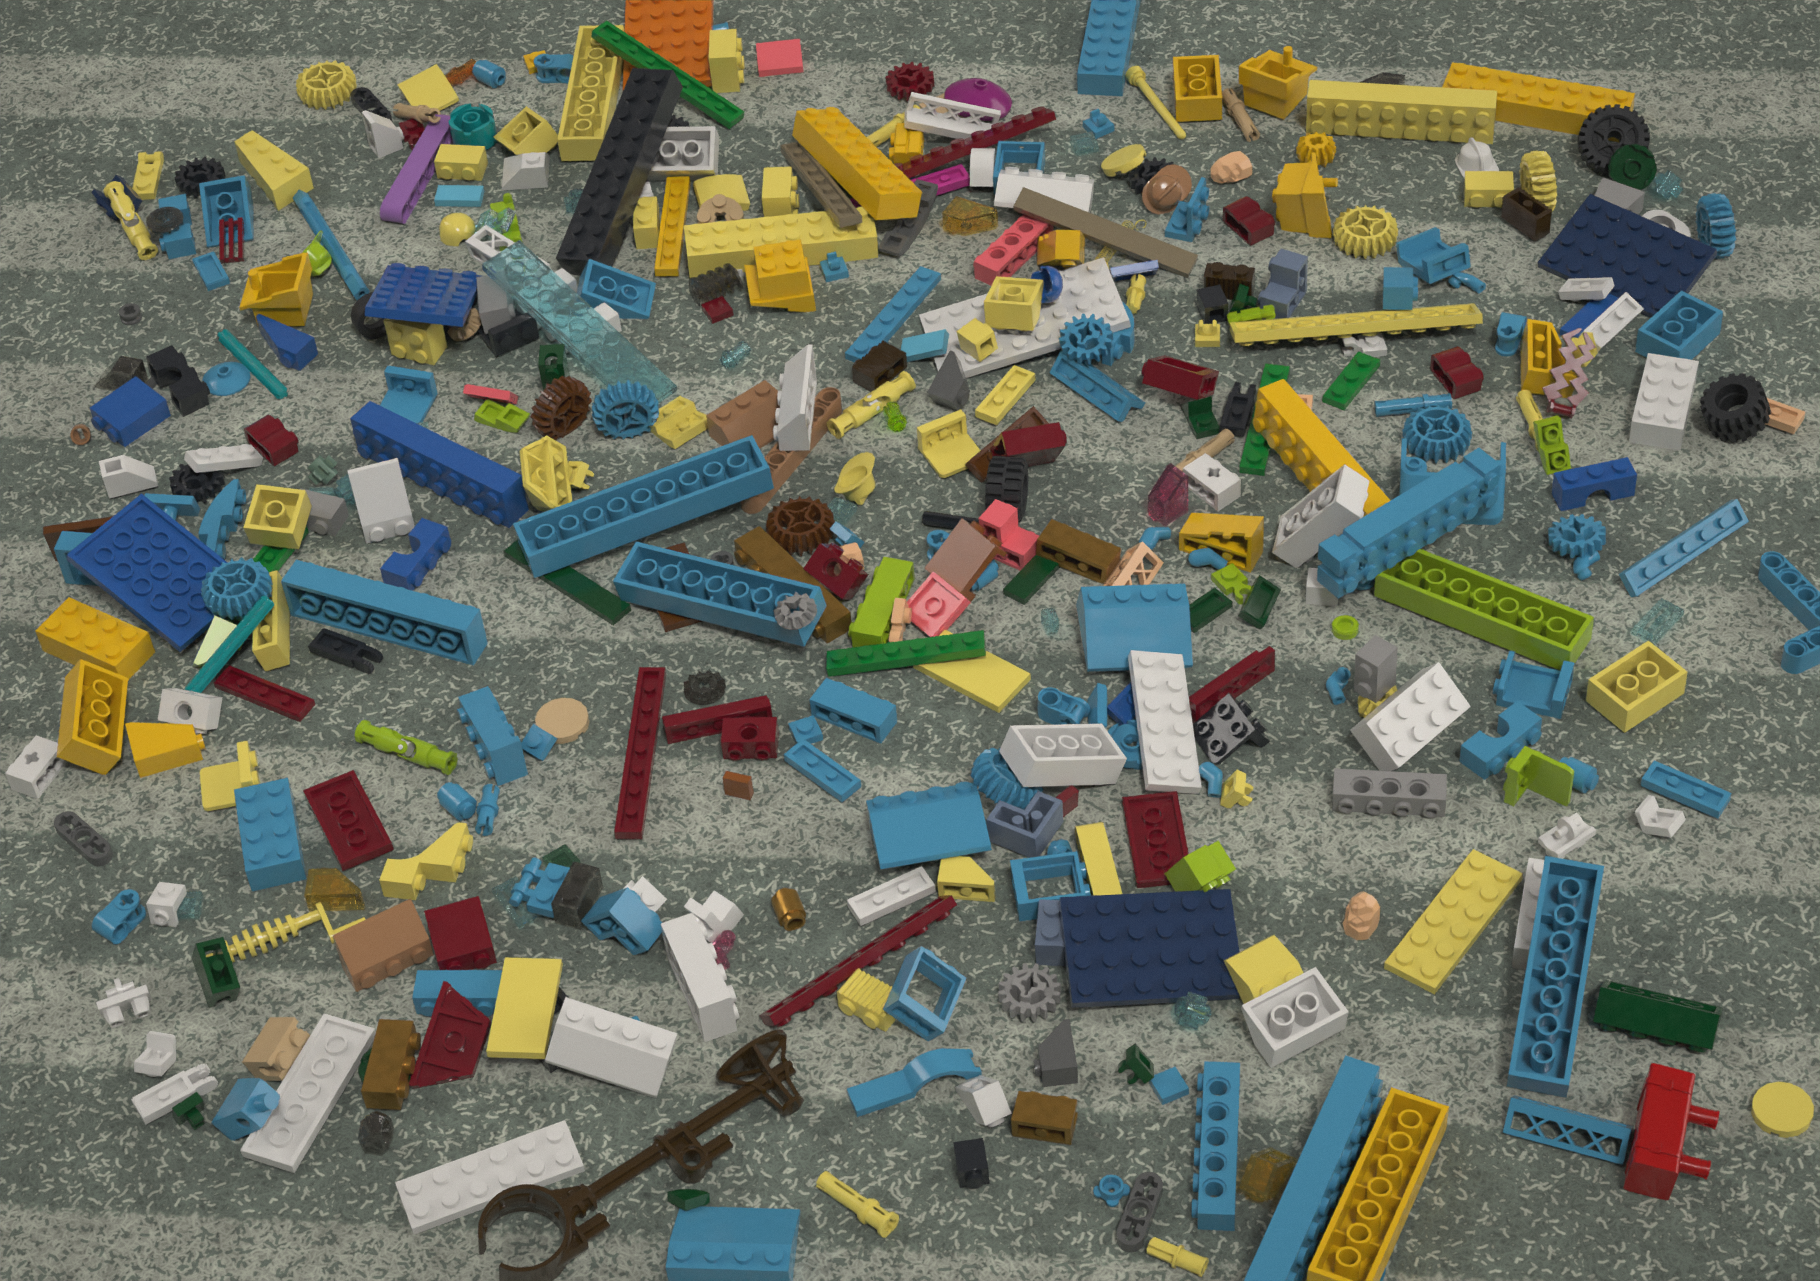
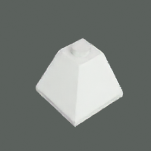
(526, 171)

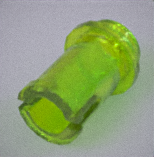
(896, 421)

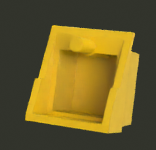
(1275, 82)
(1302, 199)
(780, 277)
(280, 290)

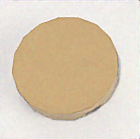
(563, 719)

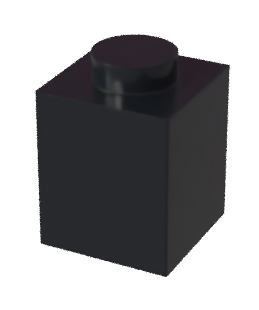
(1212, 304)
(971, 1163)

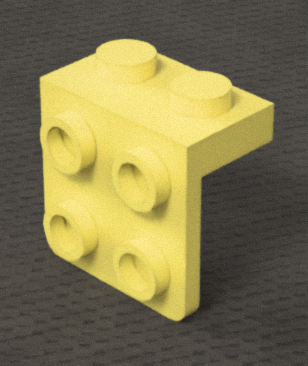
(947, 444)
(221, 780)

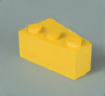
(1061, 248)
(1539, 355)
(1230, 536)

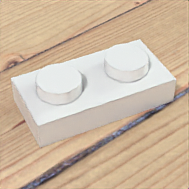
(1586, 288)

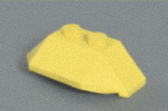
(546, 473)

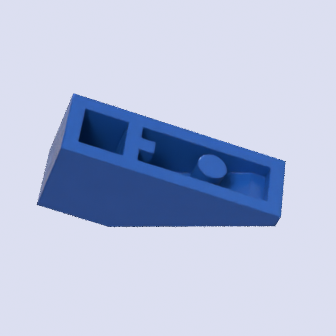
(289, 345)

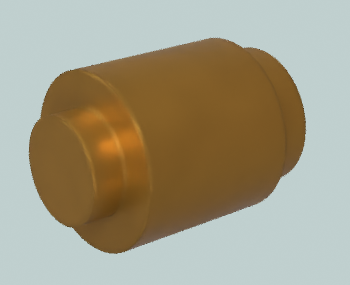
(789, 909)

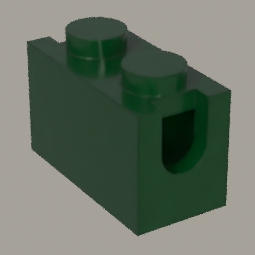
(557, 367)
(215, 972)

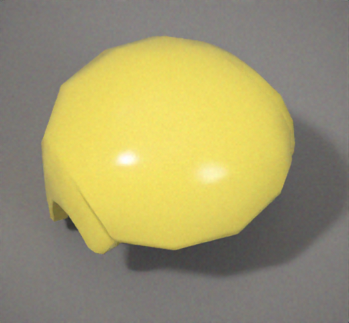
(456, 228)

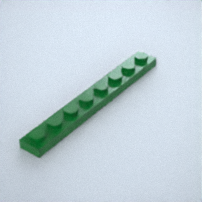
(643, 57)

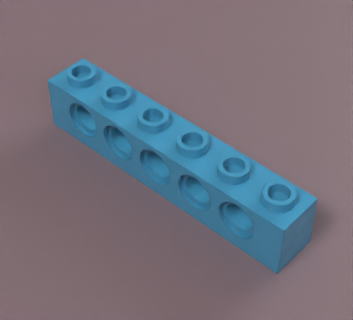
(1219, 1211)

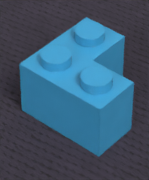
(626, 918)

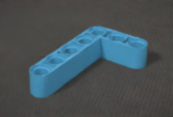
(1802, 601)

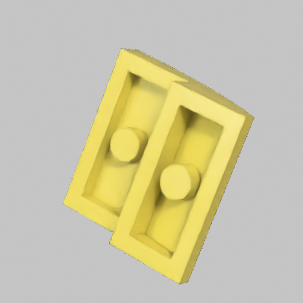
(429, 89)
(727, 184)
(679, 422)

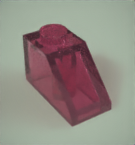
(1169, 496)

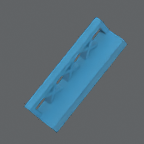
(1096, 387)
(1571, 1118)

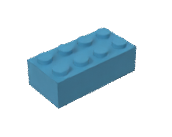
(269, 834)

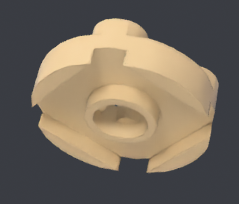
(720, 206)

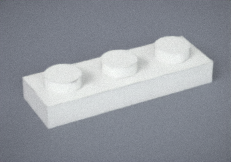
(1614, 320)
(223, 458)
(891, 896)

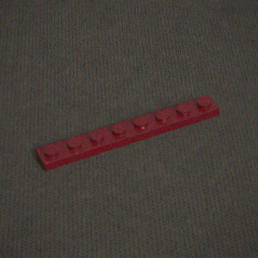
(979, 139)
(640, 753)
(867, 955)

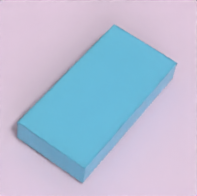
(459, 195)
(925, 345)

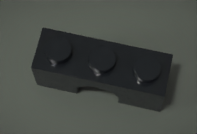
(186, 389)

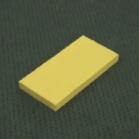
(980, 678)
(524, 1008)

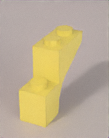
(439, 862)

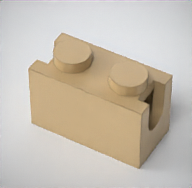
(275, 1049)

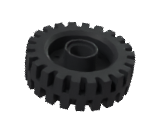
(1609, 123)

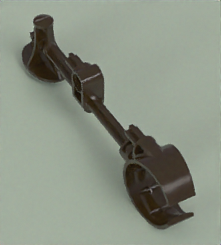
(674, 1147)

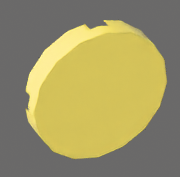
(1123, 160)
(1782, 1109)

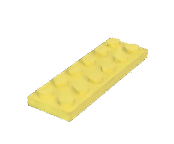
(1453, 921)

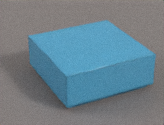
(1169, 1085)

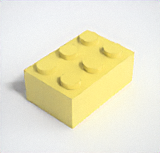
(1636, 686)

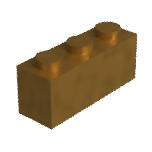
(1078, 551)
(390, 1064)

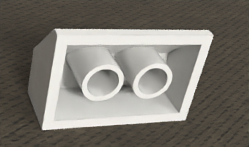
(1294, 1017)

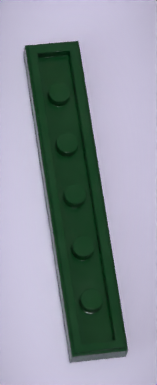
(577, 587)

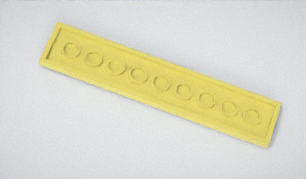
(1350, 323)

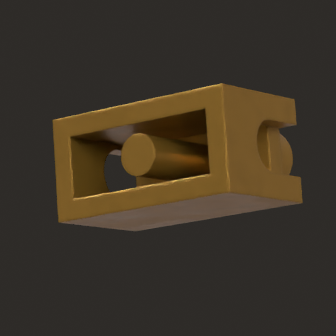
(1044, 1117)

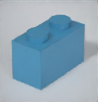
(1399, 288)

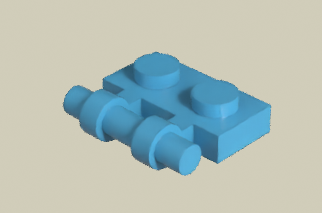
(548, 884)

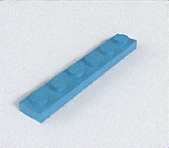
(895, 312)
(1683, 548)

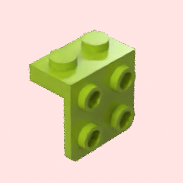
(1539, 774)

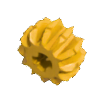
(1319, 144)

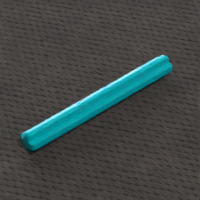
(252, 364)
(230, 645)

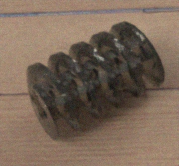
(714, 282)

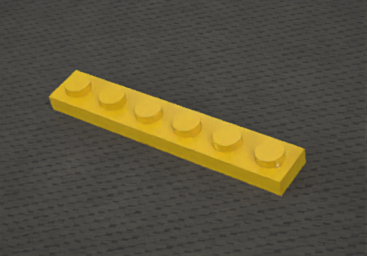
(672, 226)

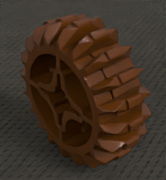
(561, 407)
(799, 519)

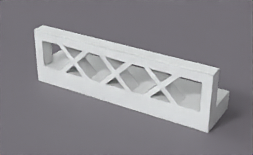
(948, 123)
(486, 250)

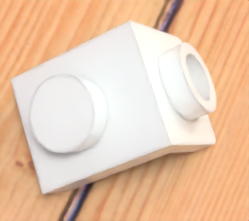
(1658, 820)
(648, 893)
(164, 903)
(158, 1056)

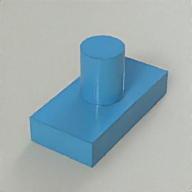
(175, 504)

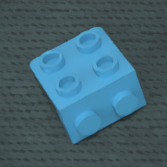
(409, 392)

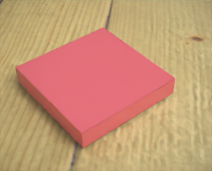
(779, 57)
(936, 605)

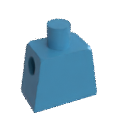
(246, 1108)

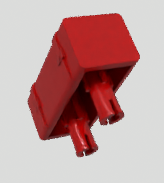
(1660, 1133)

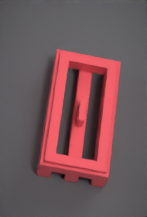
(490, 393)

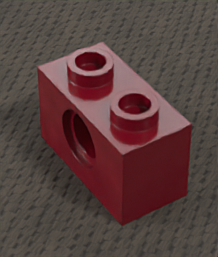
(822, 566)
(750, 738)

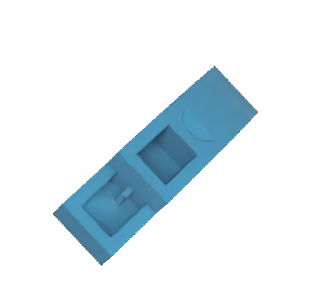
(223, 517)

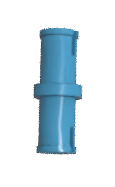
(487, 809)

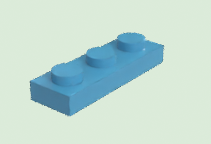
(822, 770)
(1686, 789)

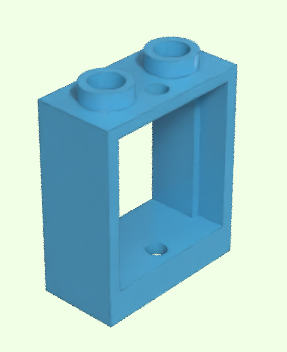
(1012, 153)
(65, 544)
(1042, 868)
(912, 1013)

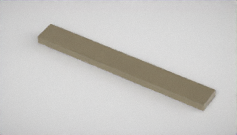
(821, 185)
(1105, 232)

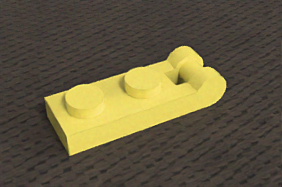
(148, 175)

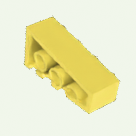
(273, 169)

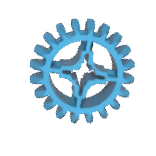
(1716, 223)
(624, 404)
(1437, 433)
(237, 587)
(998, 781)

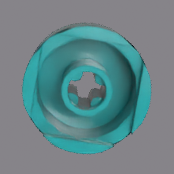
(473, 126)

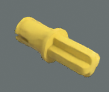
(1136, 293)
(1177, 1256)

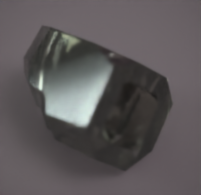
(376, 1133)

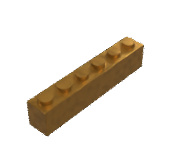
(763, 554)

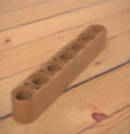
(784, 463)

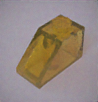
(968, 217)
(332, 890)
(1266, 1174)

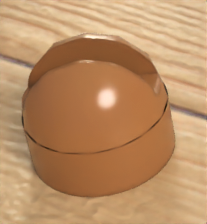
(75, 435)

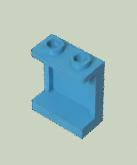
(1432, 257)
(1533, 686)

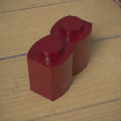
(1248, 220)
(1456, 372)
(272, 439)

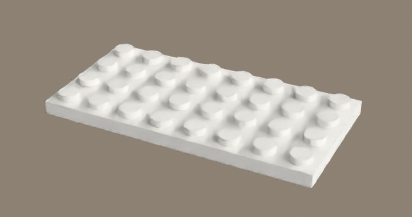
(1085, 290)

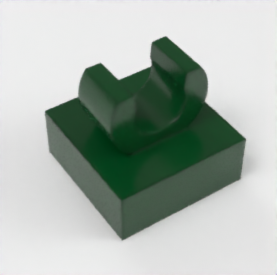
(1241, 301)
(1138, 1063)
(189, 1111)

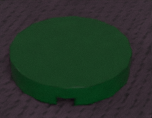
(1633, 166)

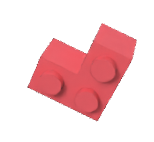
(1002, 522)

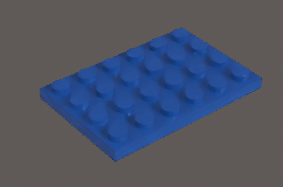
(423, 295)
(151, 570)

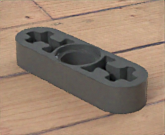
(80, 829)
(1138, 1200)

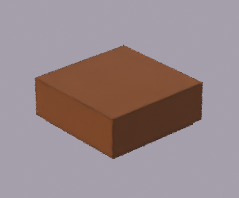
(738, 785)

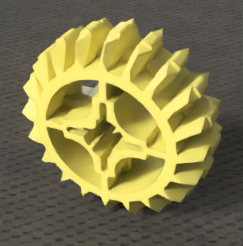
(326, 84)
(1538, 177)
(1365, 231)

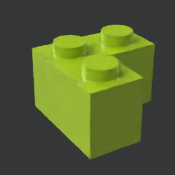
(1201, 869)

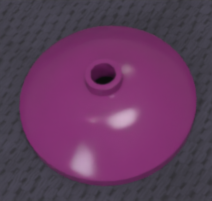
(979, 93)

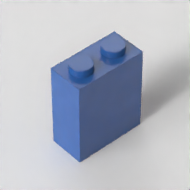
(129, 412)

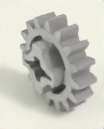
(1029, 992)

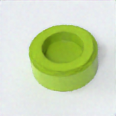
(1345, 627)

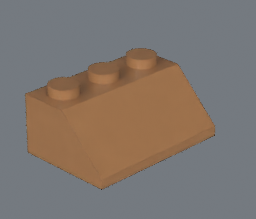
(746, 416)
(383, 945)

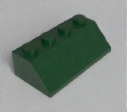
(1657, 1015)

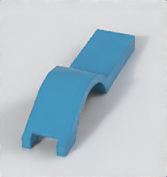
(907, 1082)

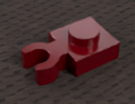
(412, 131)

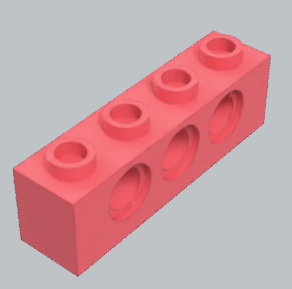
(1010, 249)

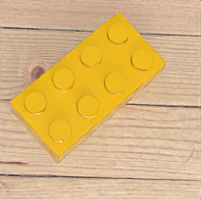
(91, 635)
(92, 717)

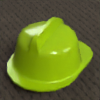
(318, 255)

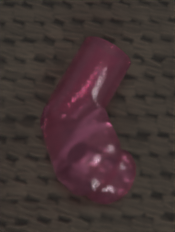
(722, 945)

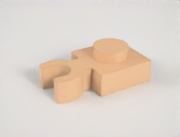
(900, 617)

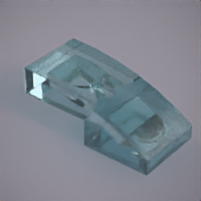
(497, 221)

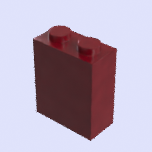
(1035, 444)
(460, 935)

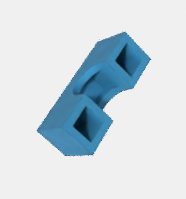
(182, 241)
(1488, 754)

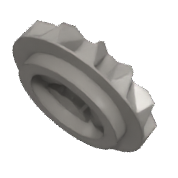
(797, 619)

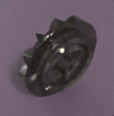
(158, 222)
(704, 695)

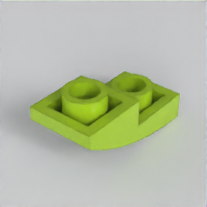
(1551, 445)

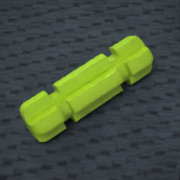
(1252, 314)

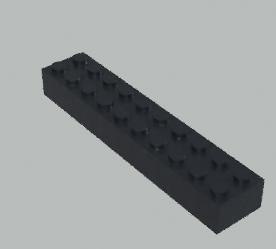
(620, 169)

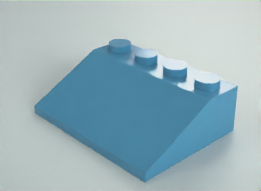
(1135, 619)
(928, 825)
(733, 1244)

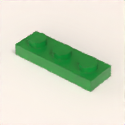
(1351, 380)

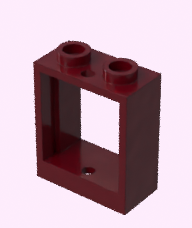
(1180, 377)

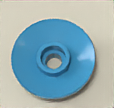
(227, 378)

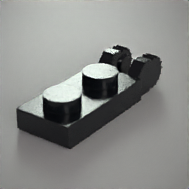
(1238, 410)
(345, 650)

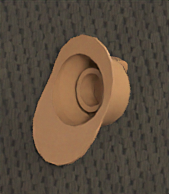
(1166, 189)

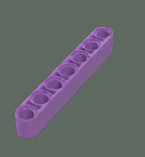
(415, 172)

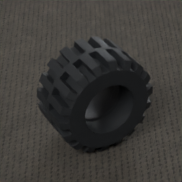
(1729, 393)
(1007, 482)

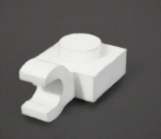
(1369, 345)

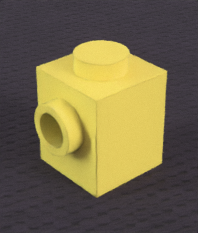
(977, 339)

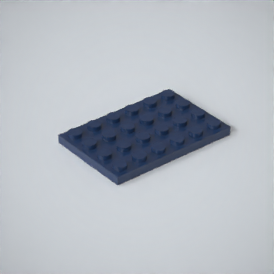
(1636, 252)
(1148, 947)

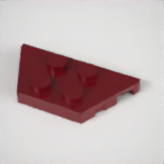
(451, 1041)

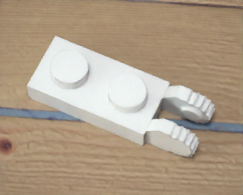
(165, 1095)

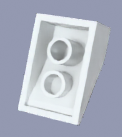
(381, 500)

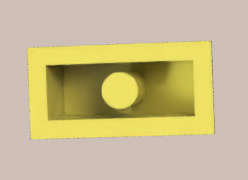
(964, 880)

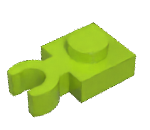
(1230, 581)

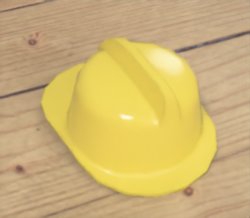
(857, 478)

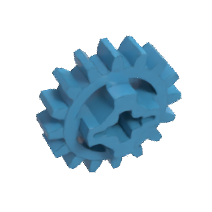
(1084, 336)
(1577, 536)

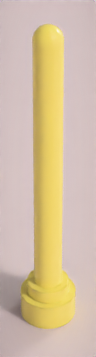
(1136, 77)

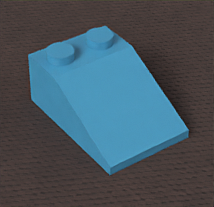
(227, 200)
(620, 290)

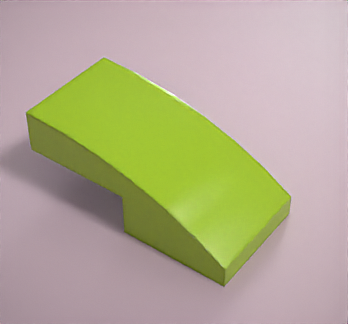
(503, 418)

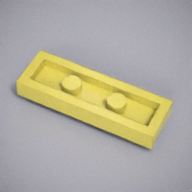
(1005, 395)

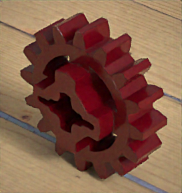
(909, 79)

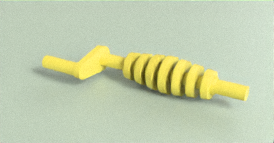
(280, 930)

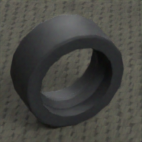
(370, 331)

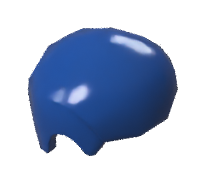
(1052, 283)

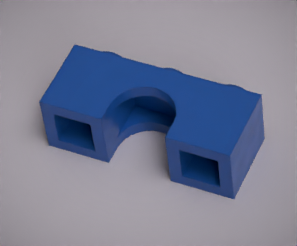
(1574, 485)
(428, 543)

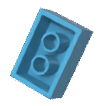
(1680, 328)

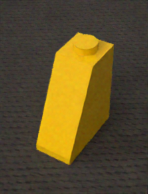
(163, 746)

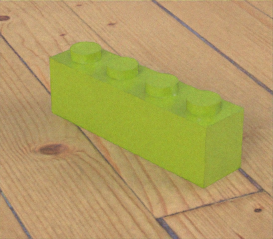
(874, 615)

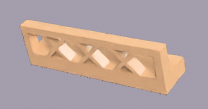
(1130, 561)

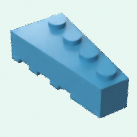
(493, 736)

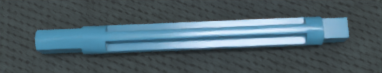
(330, 243)

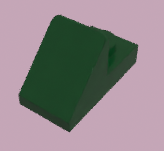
(1201, 417)

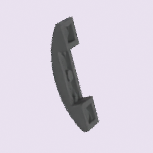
(908, 229)

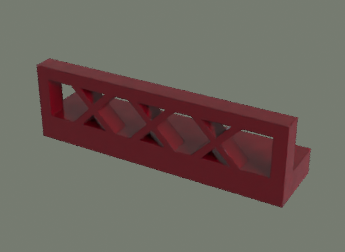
(1233, 681)
(709, 720)

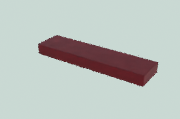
(264, 693)

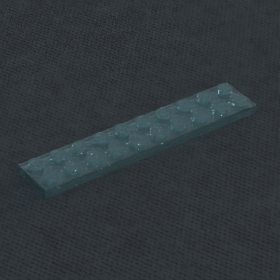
(573, 321)

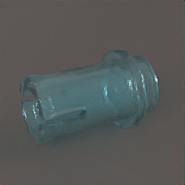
(731, 357)

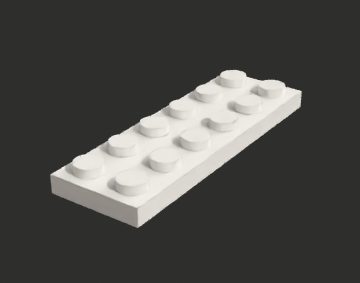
(1164, 722)
(309, 1092)
(474, 1180)

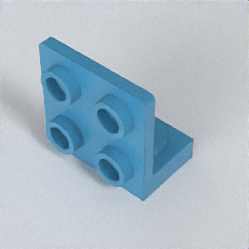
(1189, 215)

